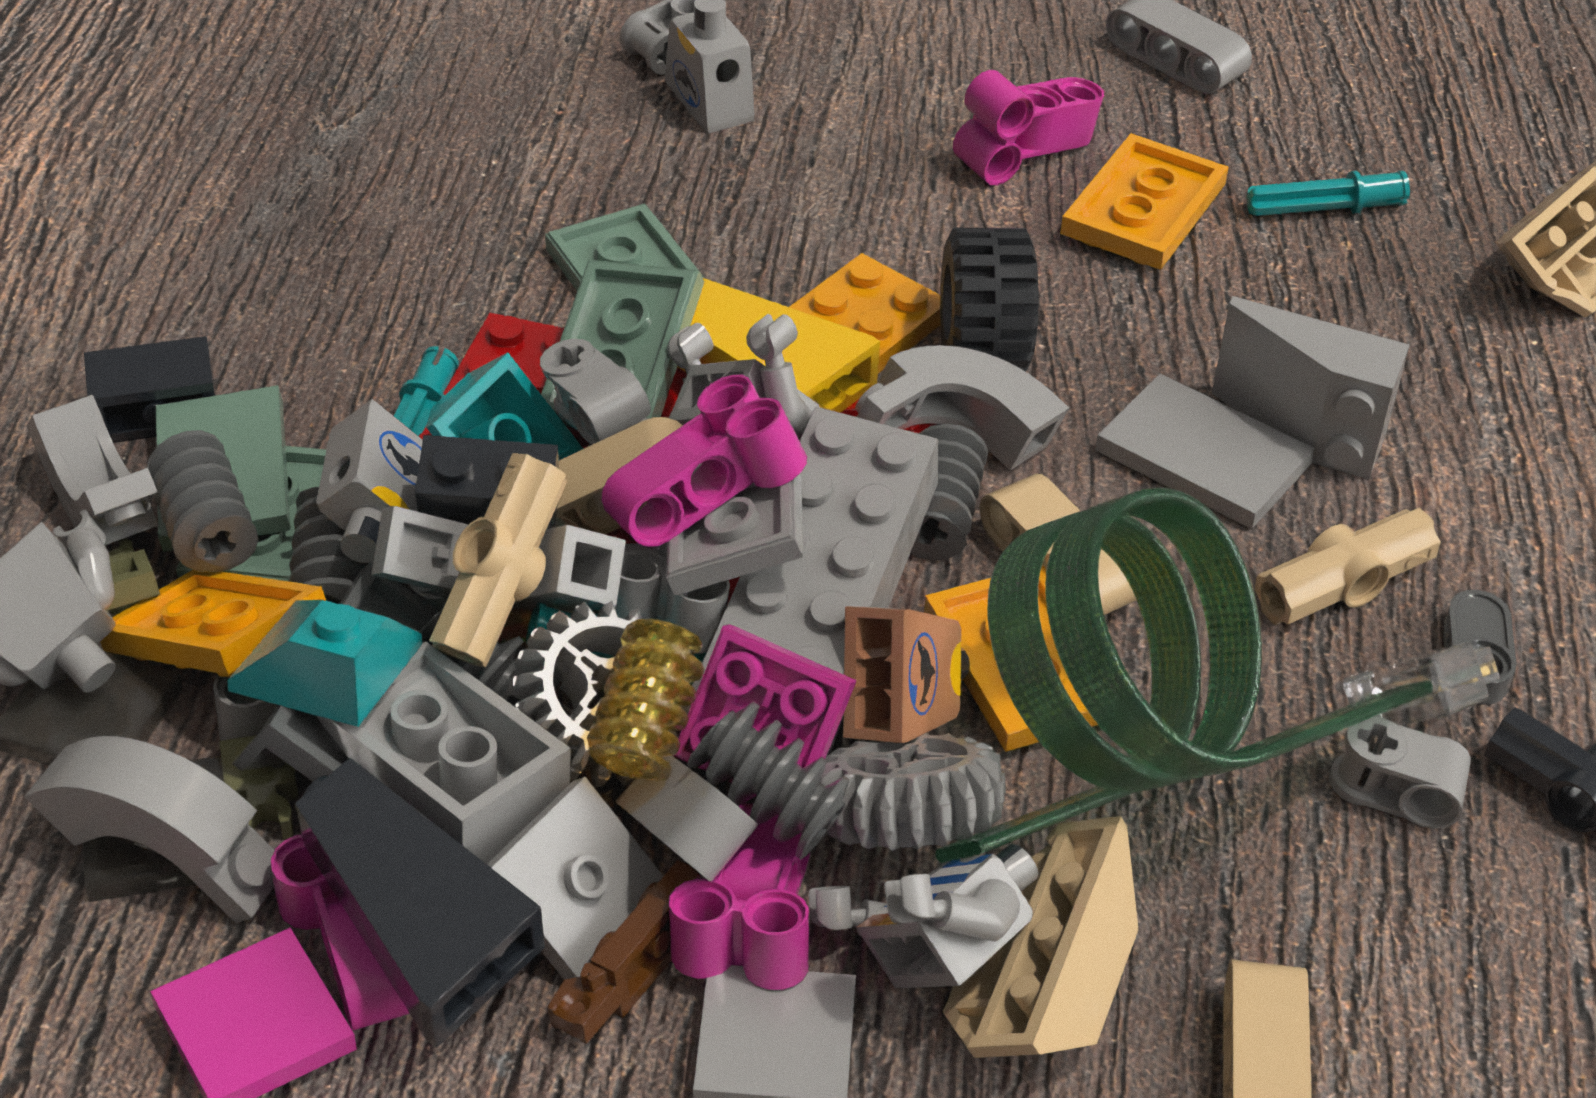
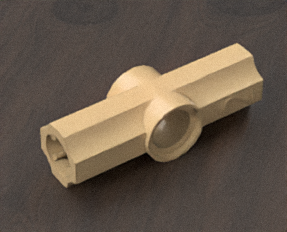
(499, 560)
(1347, 566)

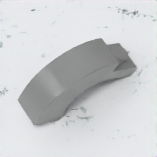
(966, 389)
(90, 472)
(578, 561)
(163, 803)

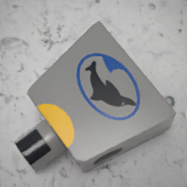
(710, 67)
(367, 468)

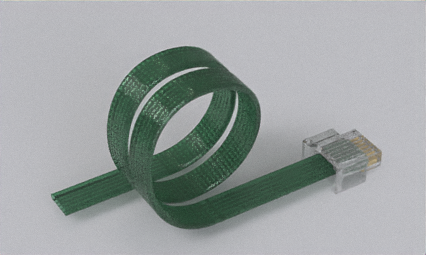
(1158, 733)

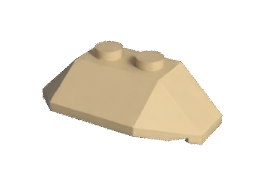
(1557, 244)
(1063, 968)

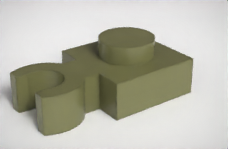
(131, 577)
(263, 788)

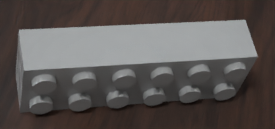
(860, 519)

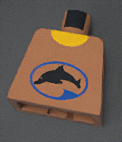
(904, 672)

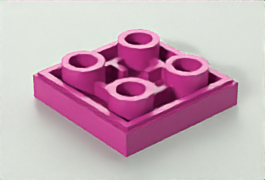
(784, 684)
(253, 1019)

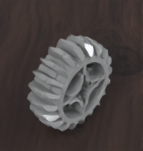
(566, 653)
(916, 791)

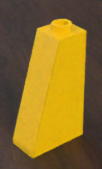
(827, 359)

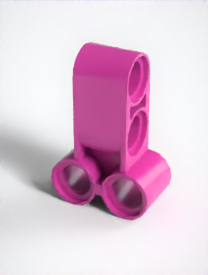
(1024, 122)
(736, 441)
(310, 903)
(746, 915)

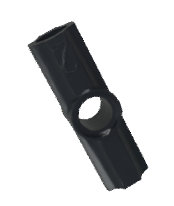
(1550, 765)

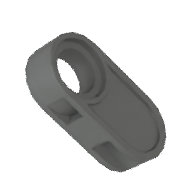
(1484, 622)

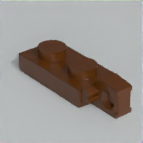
(622, 962)

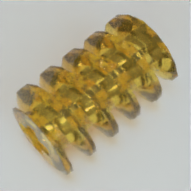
(646, 700)

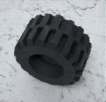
(990, 293)

